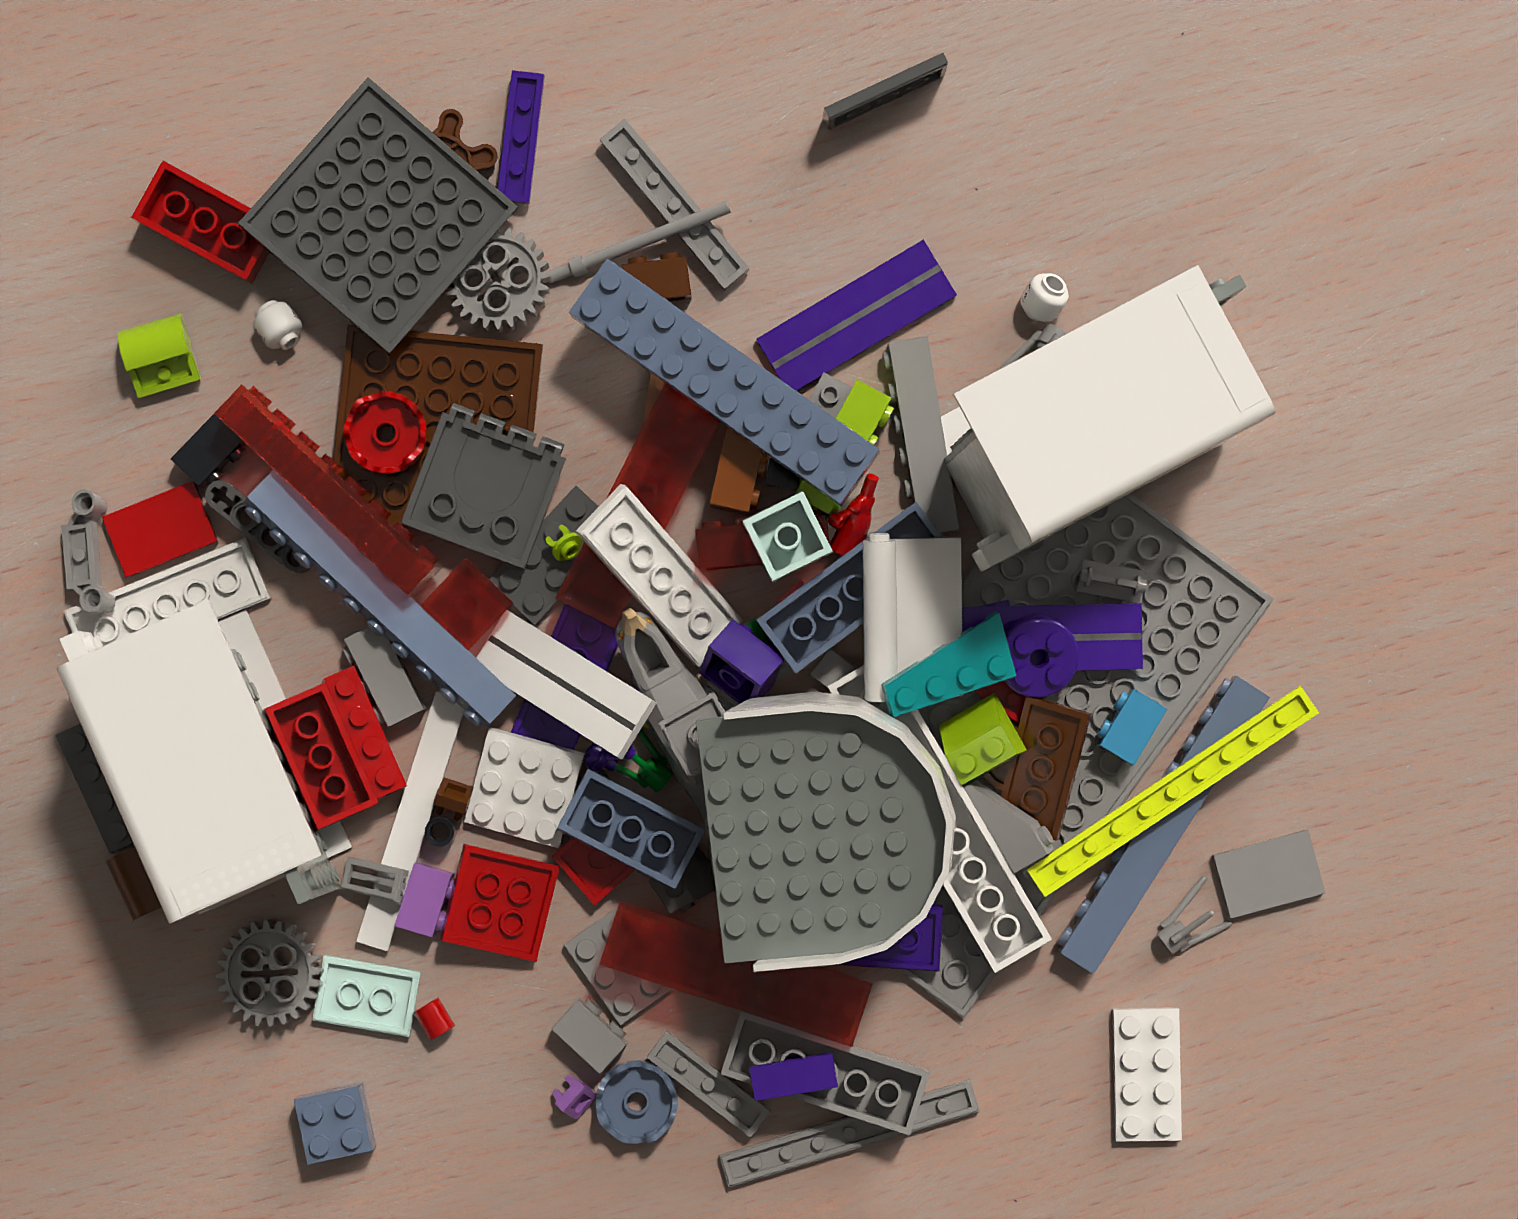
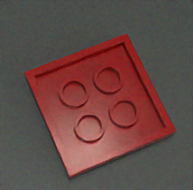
(499, 902)

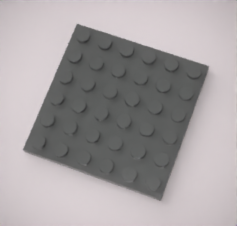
(378, 215)

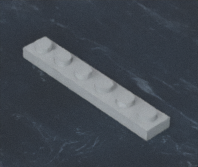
(673, 203)

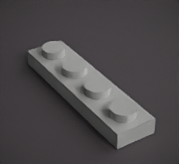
(708, 1084)

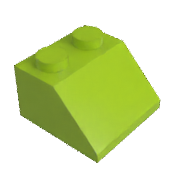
(980, 739)

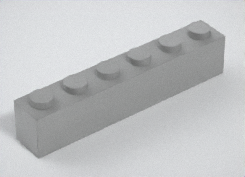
(921, 431)

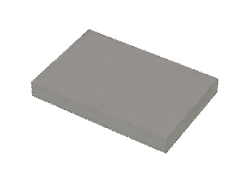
(1268, 874)

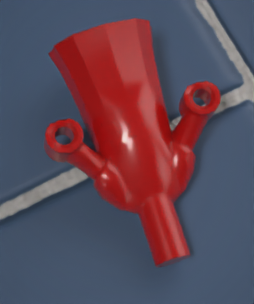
(855, 520)

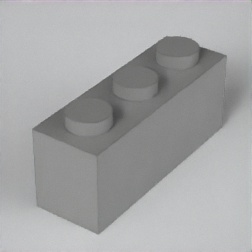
(383, 677)

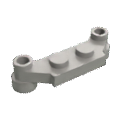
(83, 555)

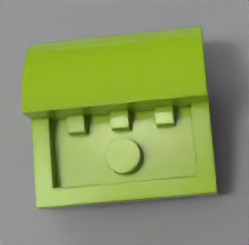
(158, 355)

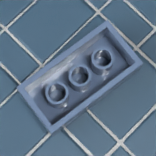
(630, 829)

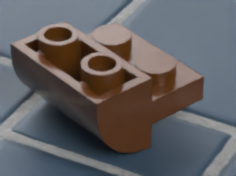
(133, 883)

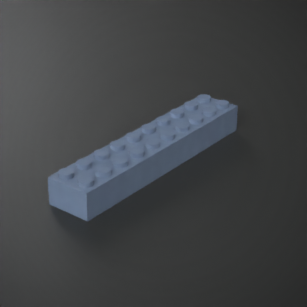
(724, 382)

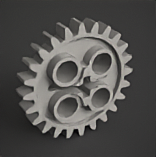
(519, 298)
(271, 1001)

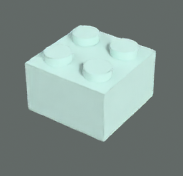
(787, 536)

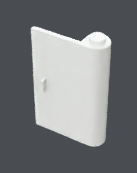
(908, 603)

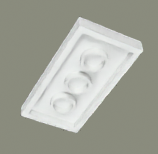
(1147, 1074)

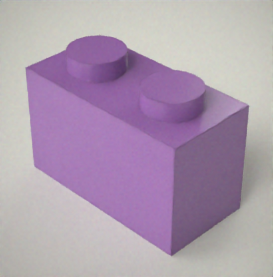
(425, 900)

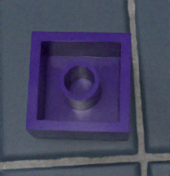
(741, 663)

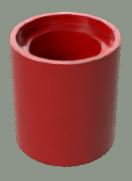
(434, 1019)

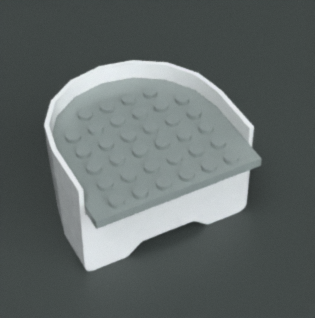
(820, 828)

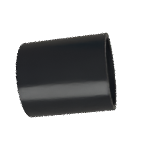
(429, 835)

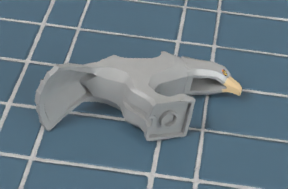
(679, 701)

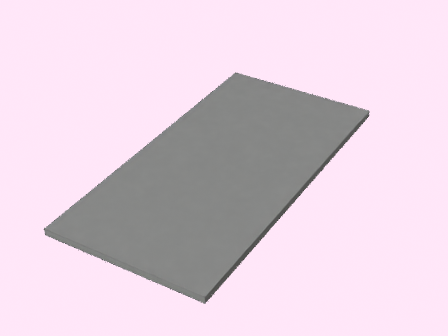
(1191, 627)

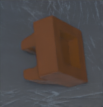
(453, 796)

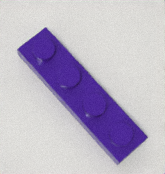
(521, 135)

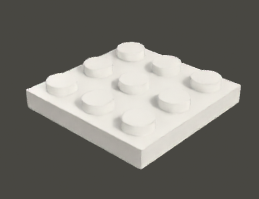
(523, 787)

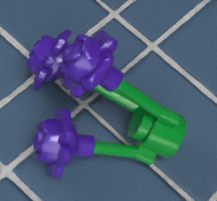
(652, 772)

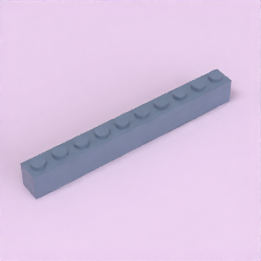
(378, 599)
(1144, 855)

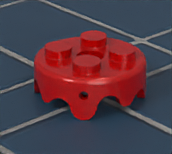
(363, 424)

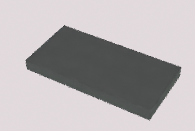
(885, 91)

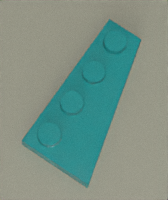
(953, 669)

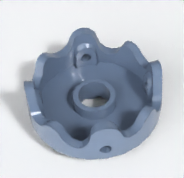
(633, 1125)

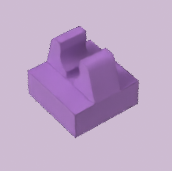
(575, 1098)

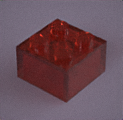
(466, 603)

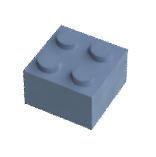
(335, 1123)

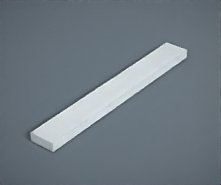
(412, 816)

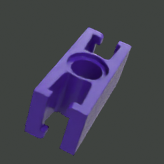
(793, 1076)

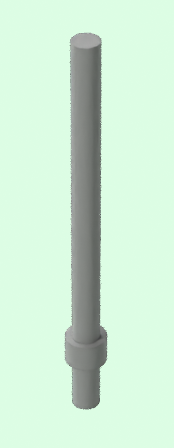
(579, 265)

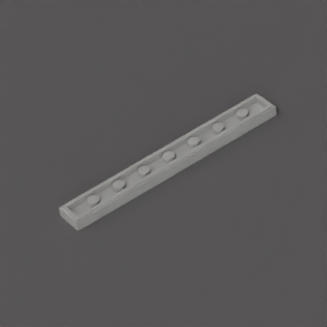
(840, 1136)

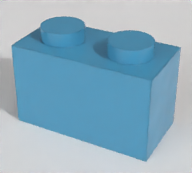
(1131, 726)

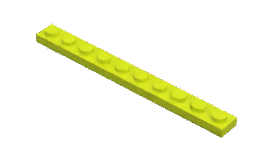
(1172, 791)

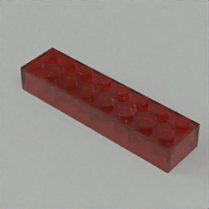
(657, 476)
(323, 486)
(693, 963)

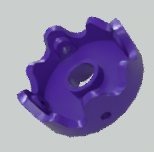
(1061, 650)

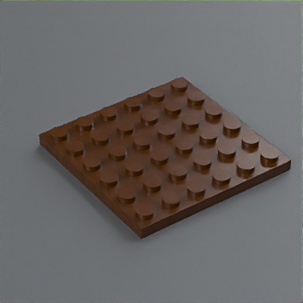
(434, 373)

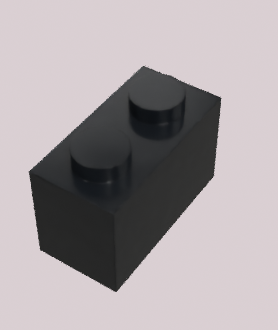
(209, 452)

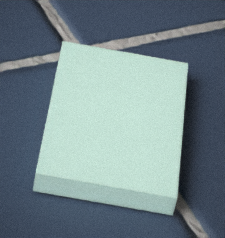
(367, 995)

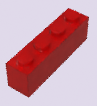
(365, 732)

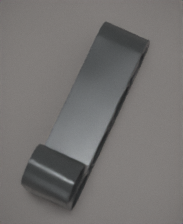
(255, 530)

